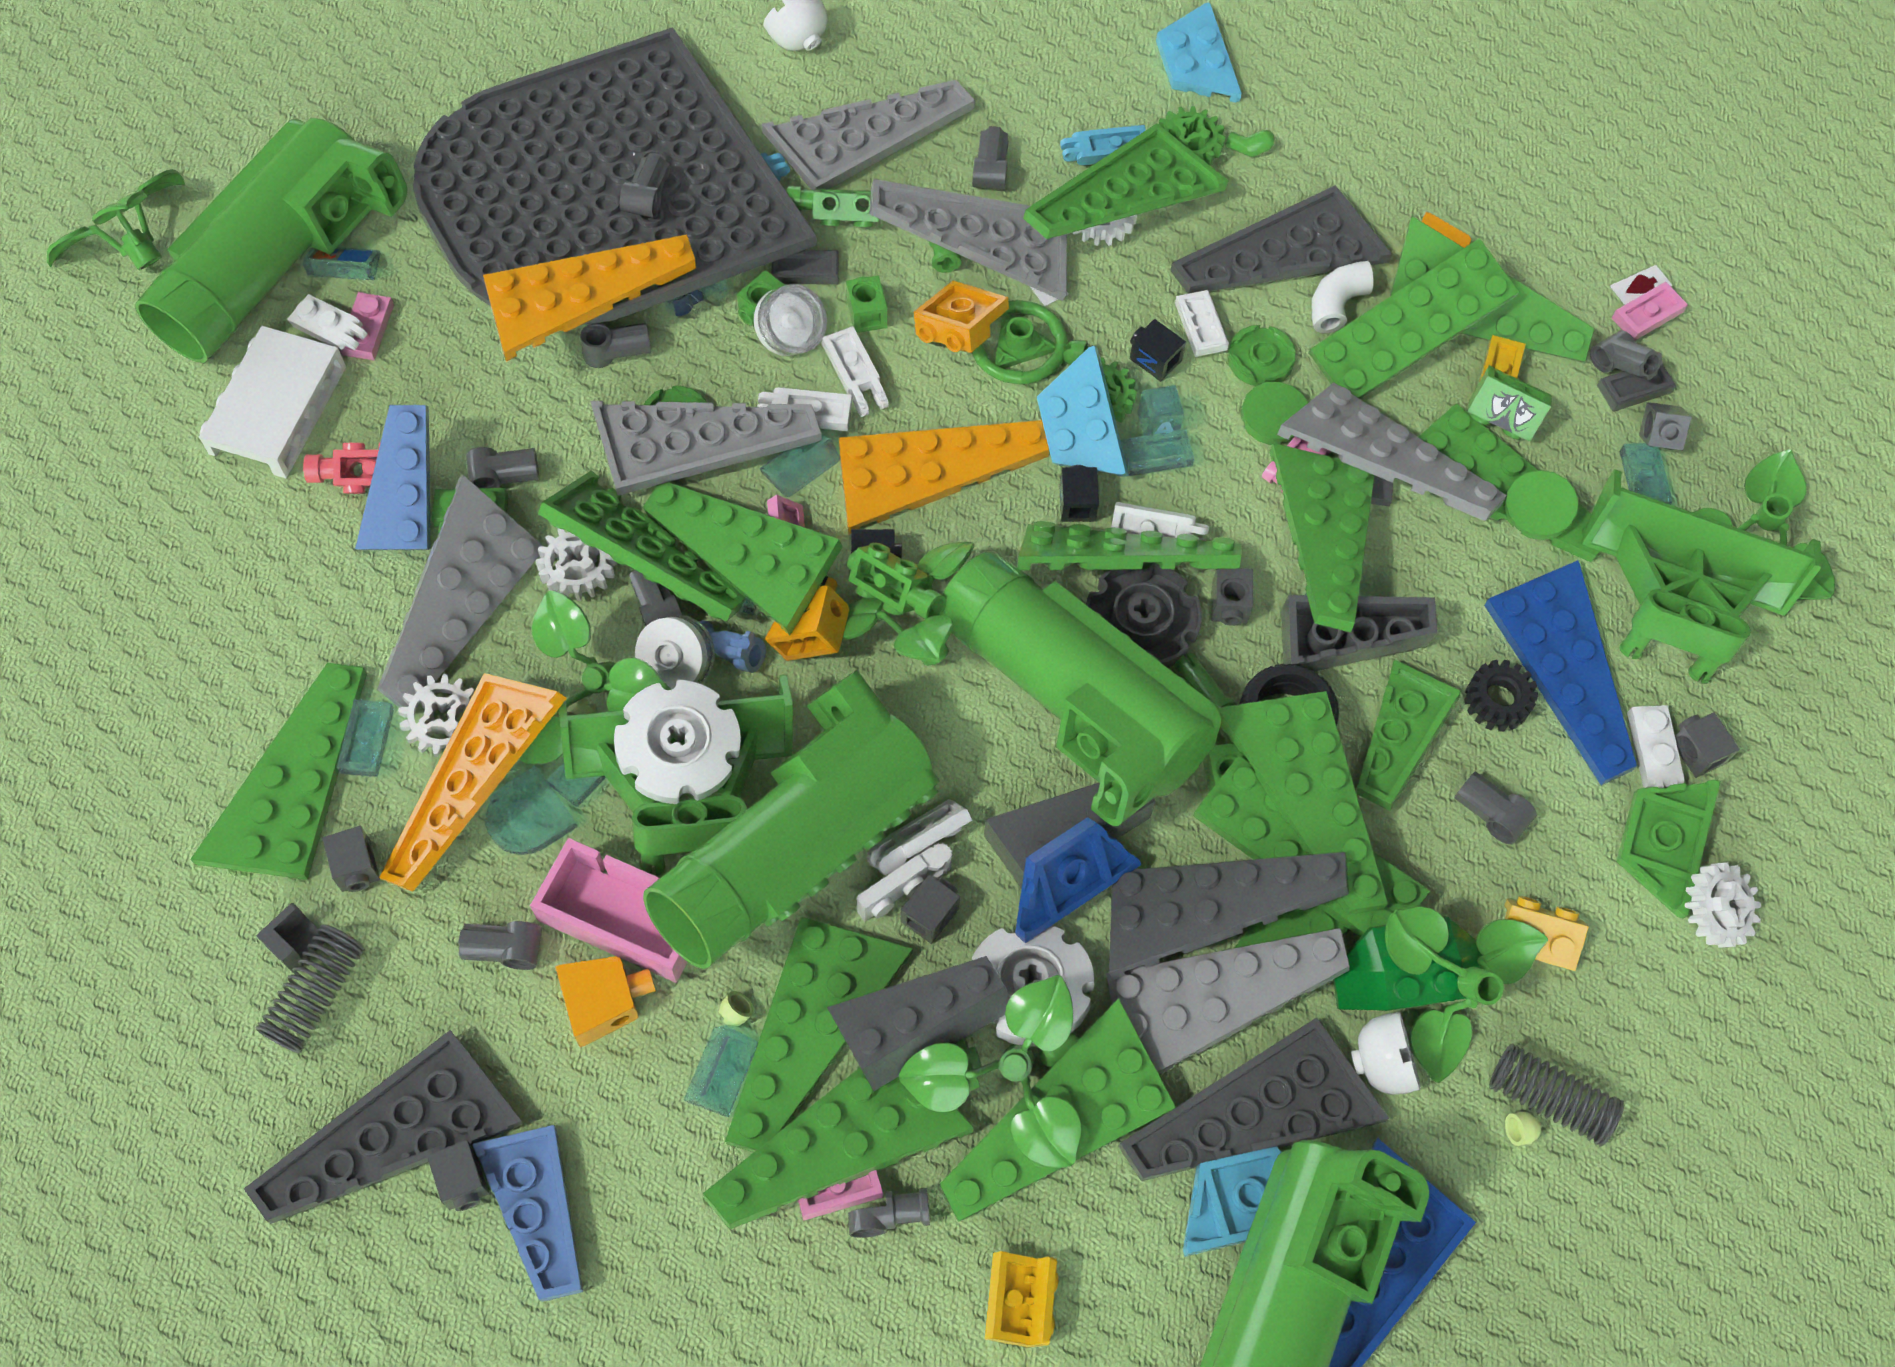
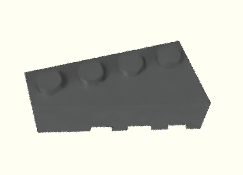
(1380, 629)
(1029, 828)
(932, 1009)

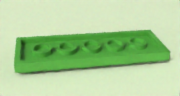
(1415, 321)
(1251, 822)

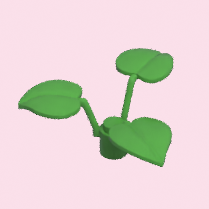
(136, 244)
(1779, 488)
(561, 628)
(927, 638)
(1508, 953)
(1042, 1015)

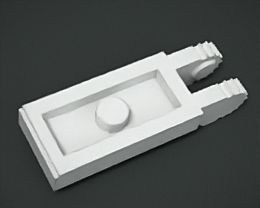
(854, 368)
(918, 836)
(904, 880)

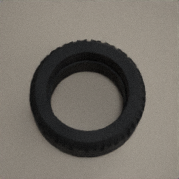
(1288, 680)

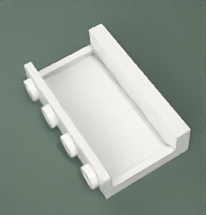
(274, 399)

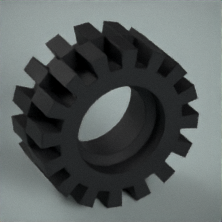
(1508, 678)

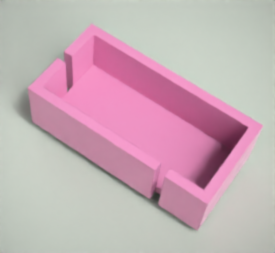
(604, 908)

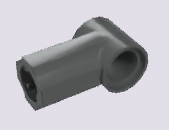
(991, 163)
(643, 193)
(604, 344)
(1625, 354)
(491, 469)
(653, 598)
(1504, 814)
(511, 945)

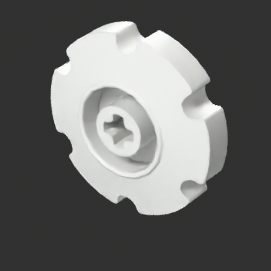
(676, 769)
(1035, 961)

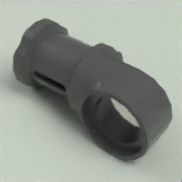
(898, 1210)

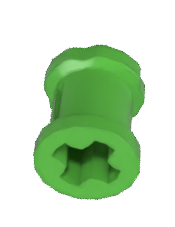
(944, 259)

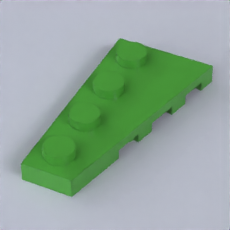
(1404, 730)

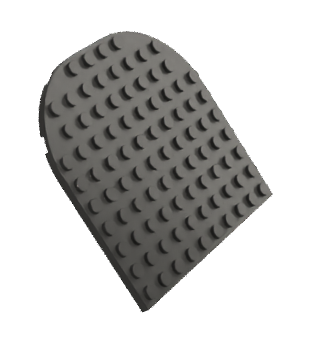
(543, 160)

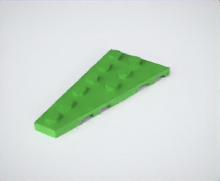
(1523, 319)
(754, 553)
(284, 801)
(799, 1033)
(830, 1145)

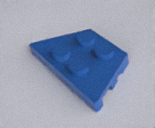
(1068, 875)

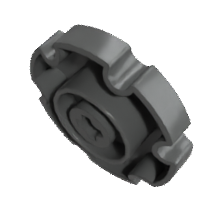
(1160, 597)

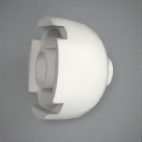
(797, 24)
(1386, 1055)

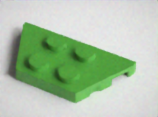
(1667, 839)

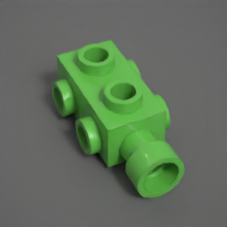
(846, 205)
(893, 581)

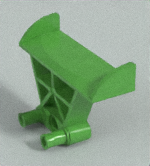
(1694, 574)
(684, 826)

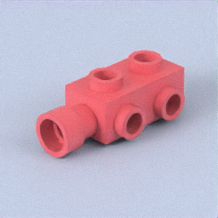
(341, 467)

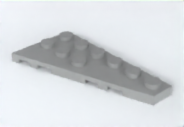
(862, 133)
(978, 229)
(689, 438)
(1388, 450)
(463, 582)
(1210, 996)

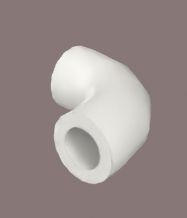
(1335, 291)

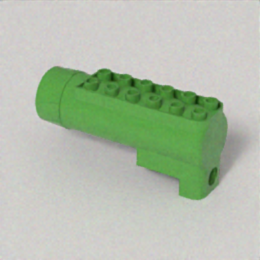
(292, 196)
(1117, 704)
(824, 811)
(1311, 1253)

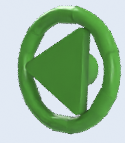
(1021, 343)

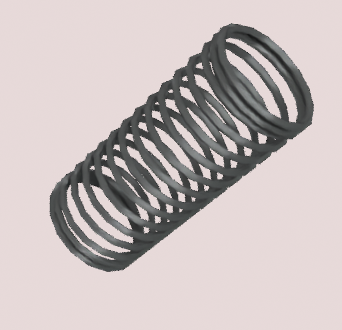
(339, 941)
(1607, 1116)

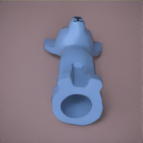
(743, 650)

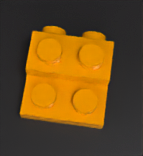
(959, 316)

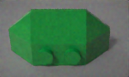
(1380, 985)

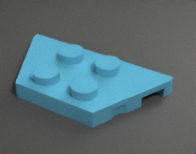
(1197, 55)
(1081, 418)
(1226, 1200)

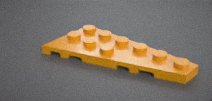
(573, 290)
(922, 466)
(484, 747)

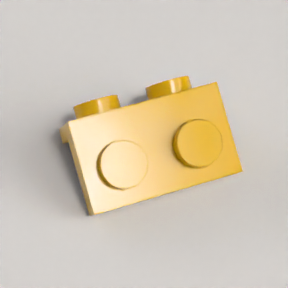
(1562, 928)
(1021, 1300)

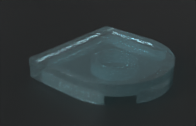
(527, 815)

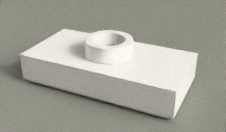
(1201, 323)

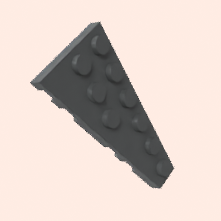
(1289, 244)
(1202, 904)
(1277, 1098)
(391, 1129)

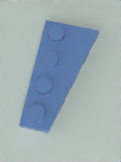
(399, 490)
(533, 1199)

